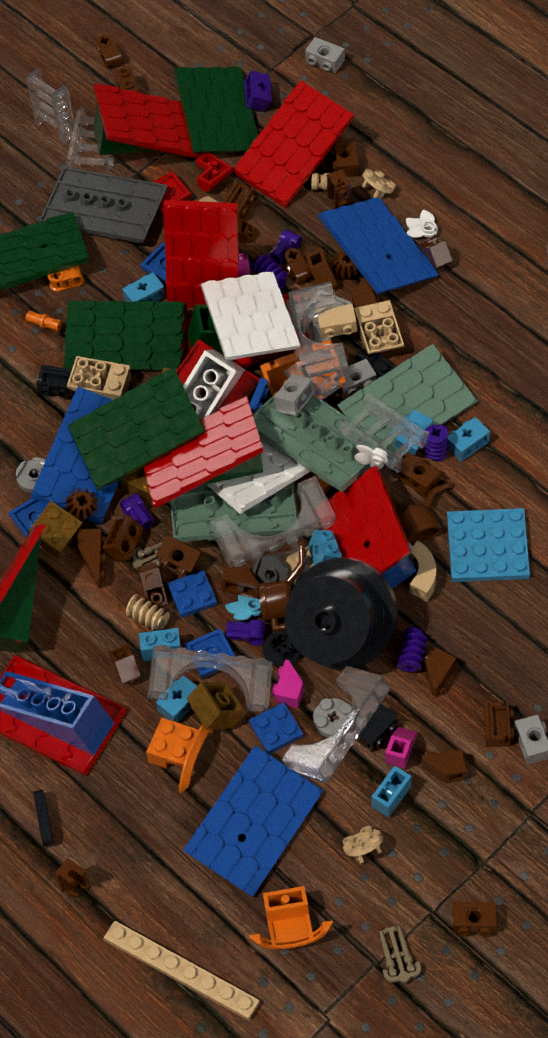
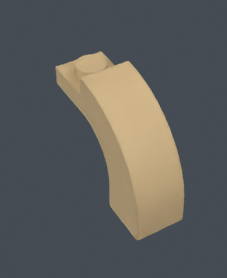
(425, 579)

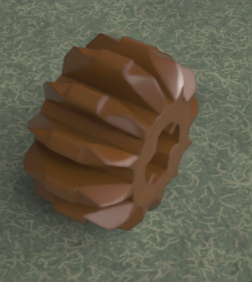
(344, 266)
(88, 506)

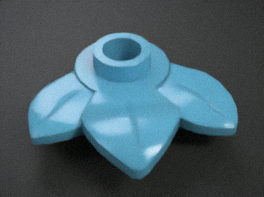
(244, 608)

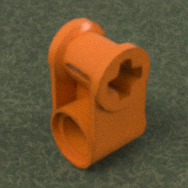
(66, 278)

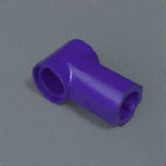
(286, 241)
(135, 508)
(251, 632)

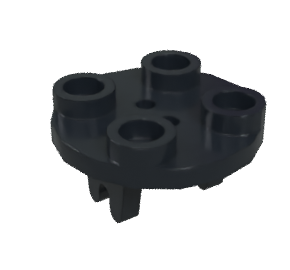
(275, 642)

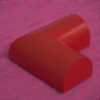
(214, 171)

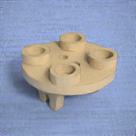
(378, 181)
(363, 843)

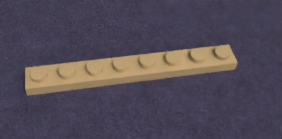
(181, 970)

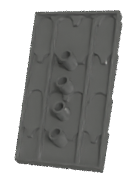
(106, 203)

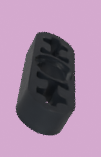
(43, 817)

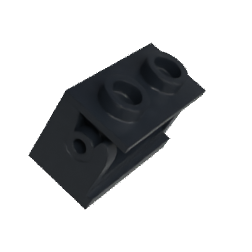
(54, 381)
(378, 728)

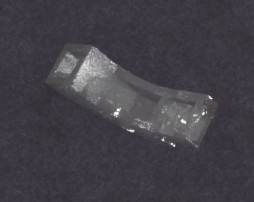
(322, 384)

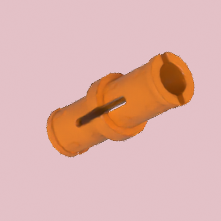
(44, 321)

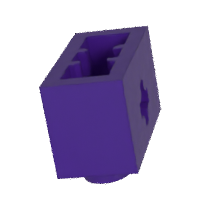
(258, 91)

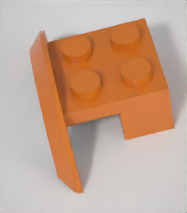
(177, 745)
(289, 920)

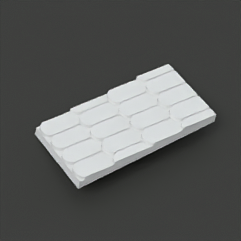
(250, 316)
(249, 490)

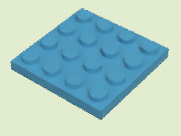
(488, 545)

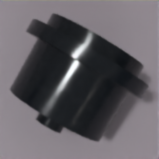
(341, 613)

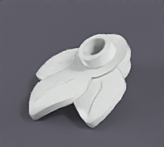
(422, 226)
(372, 457)

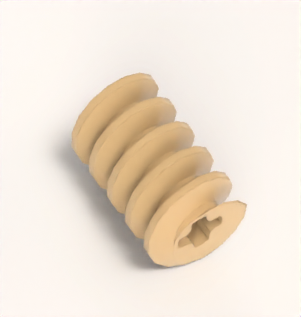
(146, 614)

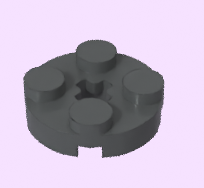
(271, 562)

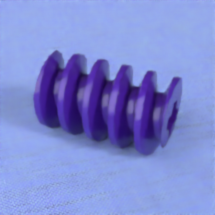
(266, 264)
(436, 443)
(412, 650)

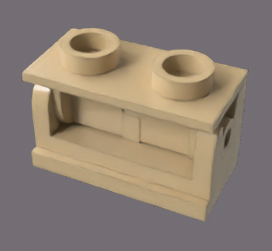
(337, 321)

